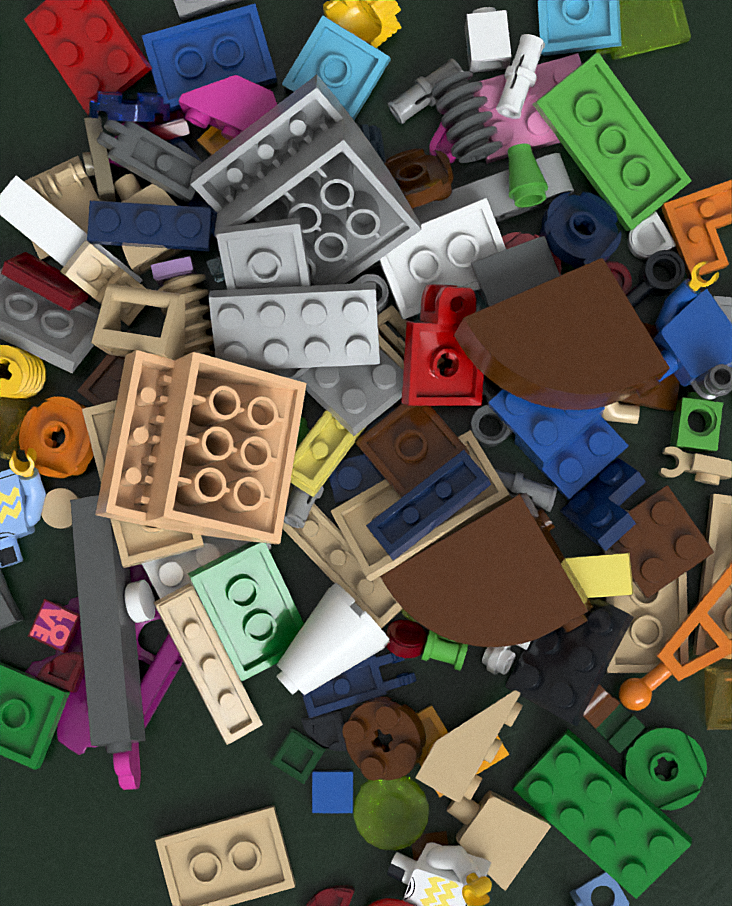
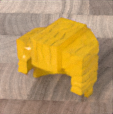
(366, 19)

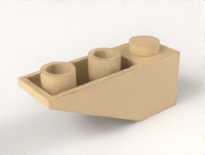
(459, 754)

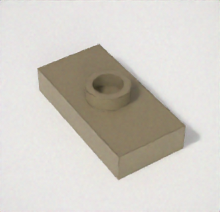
(97, 161)

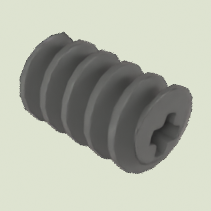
(463, 117)

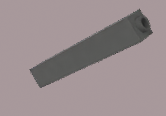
(106, 632)

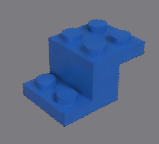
(563, 444)

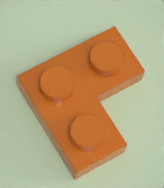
(694, 226)

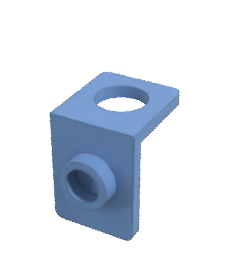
(582, 894)

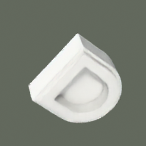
(649, 237)

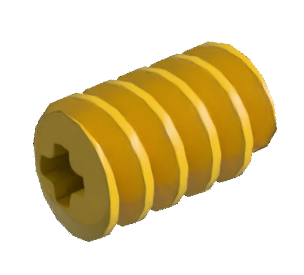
(20, 373)

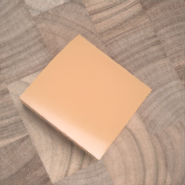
(202, 447)

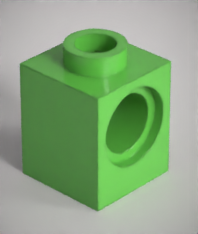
(689, 440)

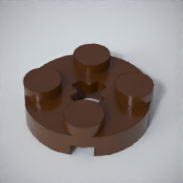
(421, 176)
(366, 750)

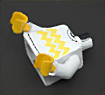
(443, 877)

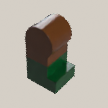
(612, 720)

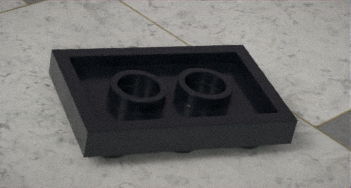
(566, 668)

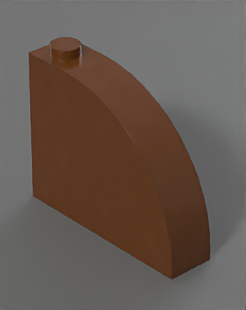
(566, 343)
(492, 581)

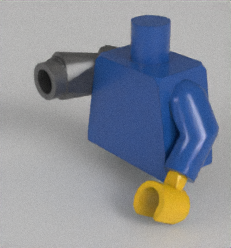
(696, 338)

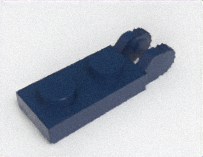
(355, 685)

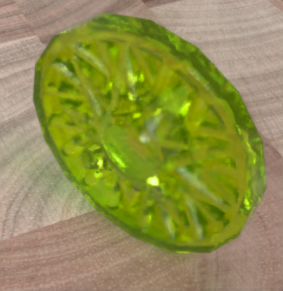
(391, 812)

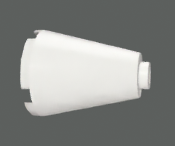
(330, 642)

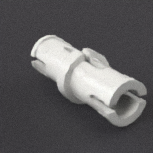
(520, 76)

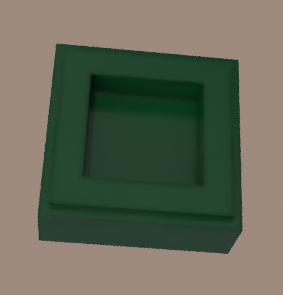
(297, 755)

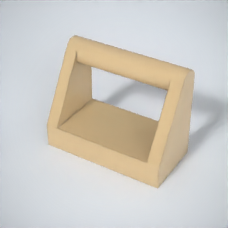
(117, 343)

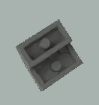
(514, 270)

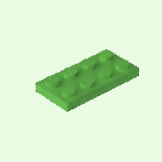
(612, 142)

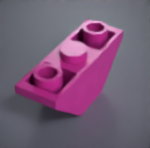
(227, 105)

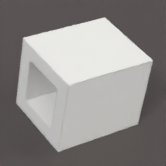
(487, 40)

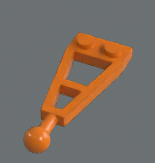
(637, 692)

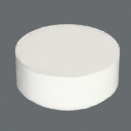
(139, 601)

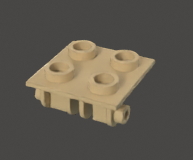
(68, 191)

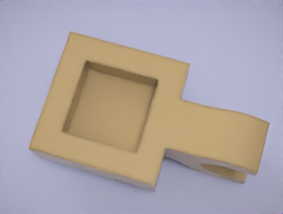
(707, 468)

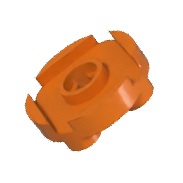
(37, 431)

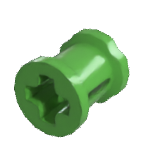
(444, 650)

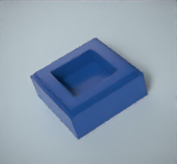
(332, 791)

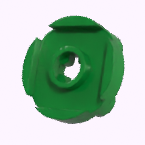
(686, 776)

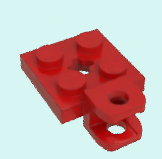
(429, 341)

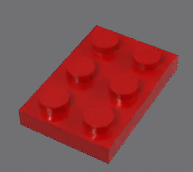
(88, 46)

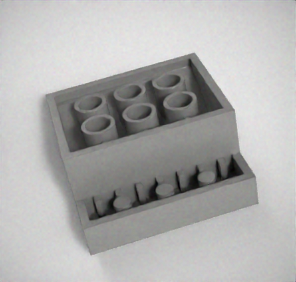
(316, 166)

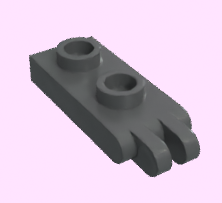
(150, 158)

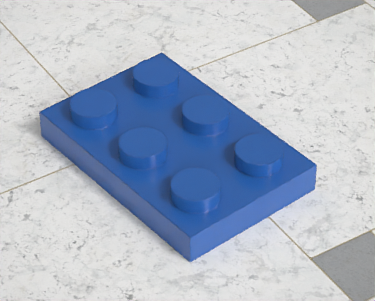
(208, 52)

